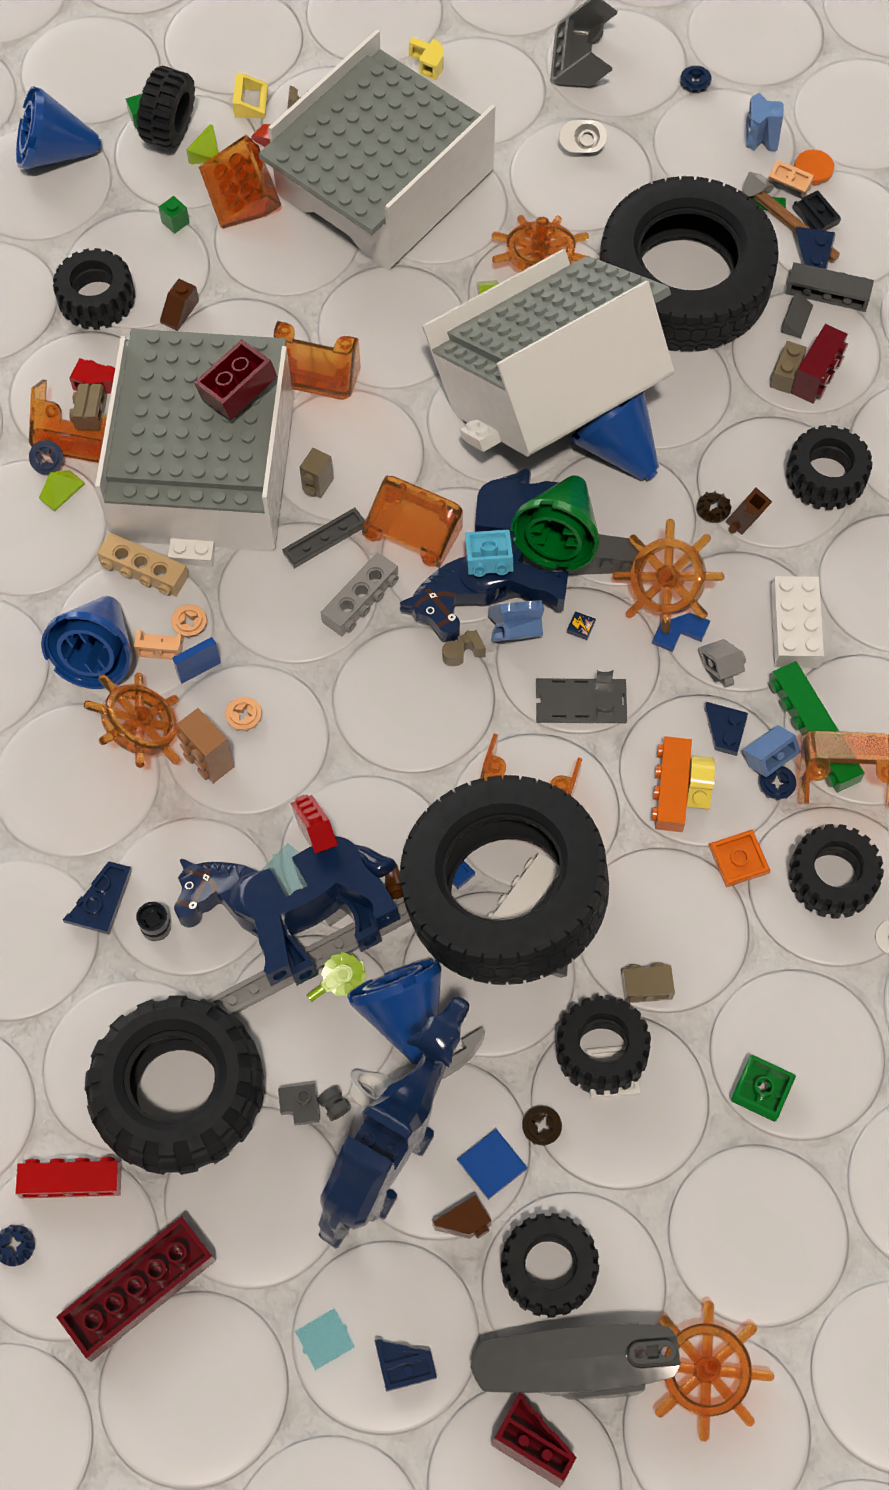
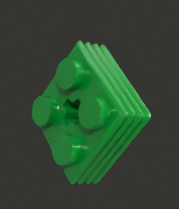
(778, 1084)

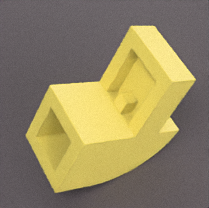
(429, 56)
(700, 781)

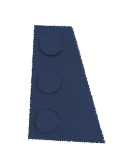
(101, 901)

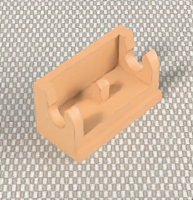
(791, 177)
(158, 645)

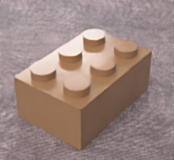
(204, 746)

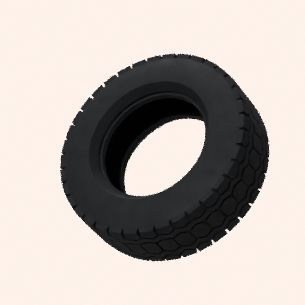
(711, 215)
(518, 946)

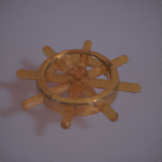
(540, 246)
(668, 576)
(138, 719)
(708, 1371)

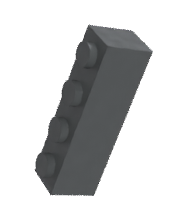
(830, 286)

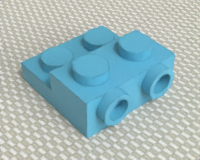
(489, 552)

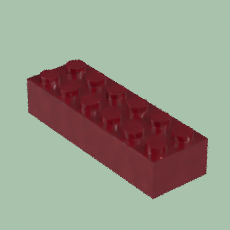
(135, 1289)

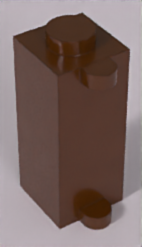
(748, 511)

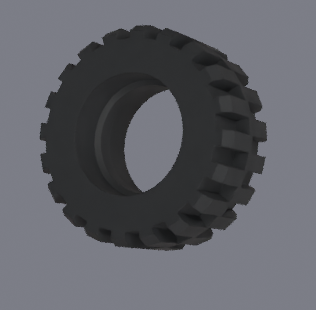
(165, 107)
(88, 268)
(835, 445)
(852, 848)
(610, 1016)
(557, 1230)

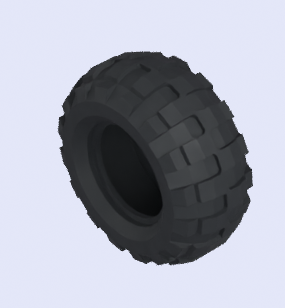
(133, 1044)

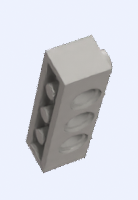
(376, 568)

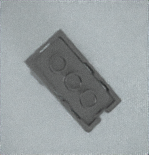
(581, 700)

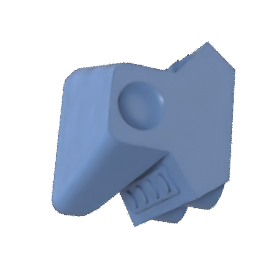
(764, 123)
(516, 620)

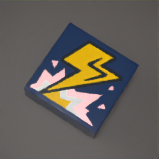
(581, 625)

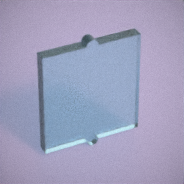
(284, 869)
(325, 1339)

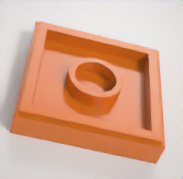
(739, 858)

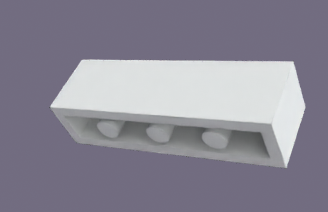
(528, 890)

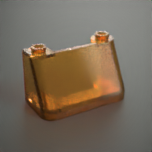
(320, 367)
(414, 519)

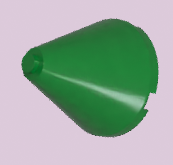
(558, 526)

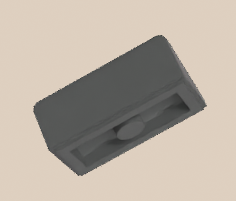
(797, 316)

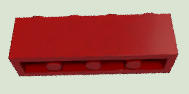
(313, 823)
(68, 1179)

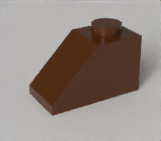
(179, 304)
(465, 1220)

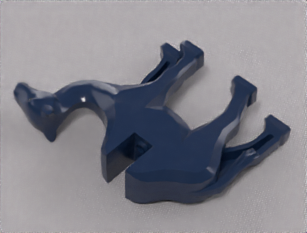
(390, 1133)

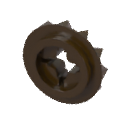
(717, 514)
(538, 1114)

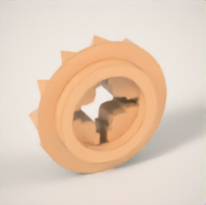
(192, 612)
(238, 706)

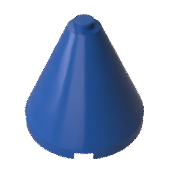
(51, 133)
(622, 438)
(89, 643)
(400, 1003)

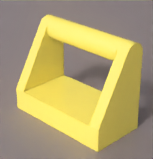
(242, 109)

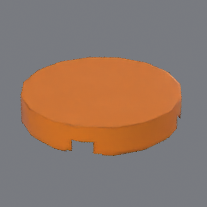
(816, 163)

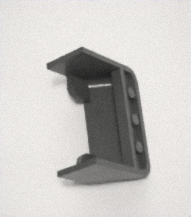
(573, 40)

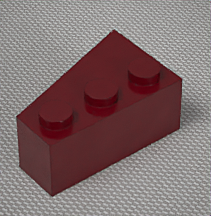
(533, 1443)

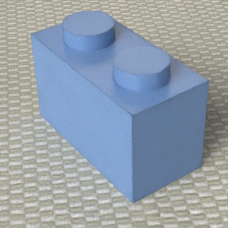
(772, 751)

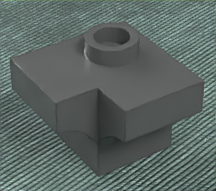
(300, 1102)

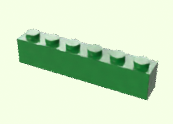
(810, 714)

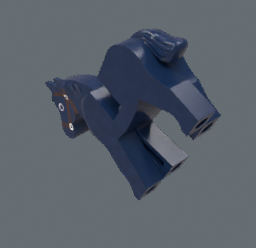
(451, 584)
(331, 880)

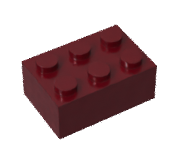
(820, 364)
(236, 379)

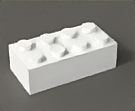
(797, 621)

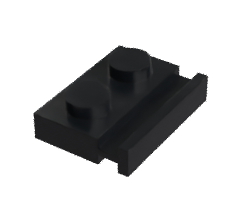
(817, 211)

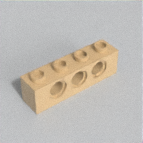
(136, 555)

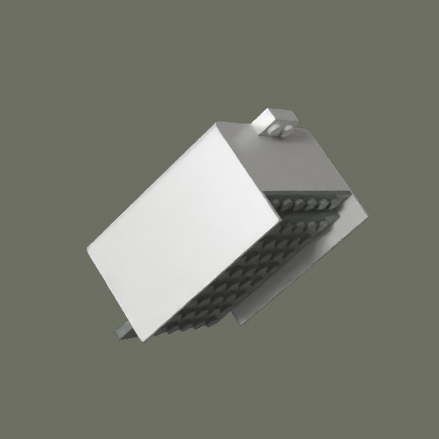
(379, 152)
(549, 351)
(179, 466)

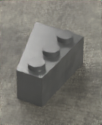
(612, 556)

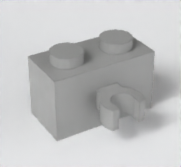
(723, 660)

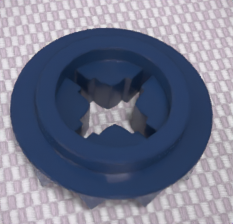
(696, 72)
(36, 457)
(786, 789)
(23, 1251)

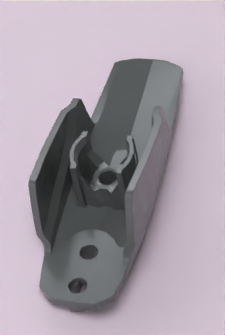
(578, 1361)

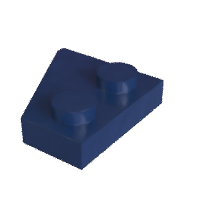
(815, 246)
(726, 727)
(404, 1365)

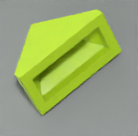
(203, 147)
(59, 488)

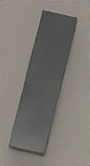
(324, 538)

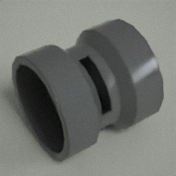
(334, 1103)

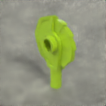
(340, 976)

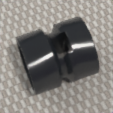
(153, 921)

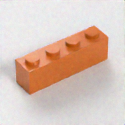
(673, 784)

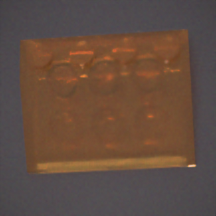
(239, 184)

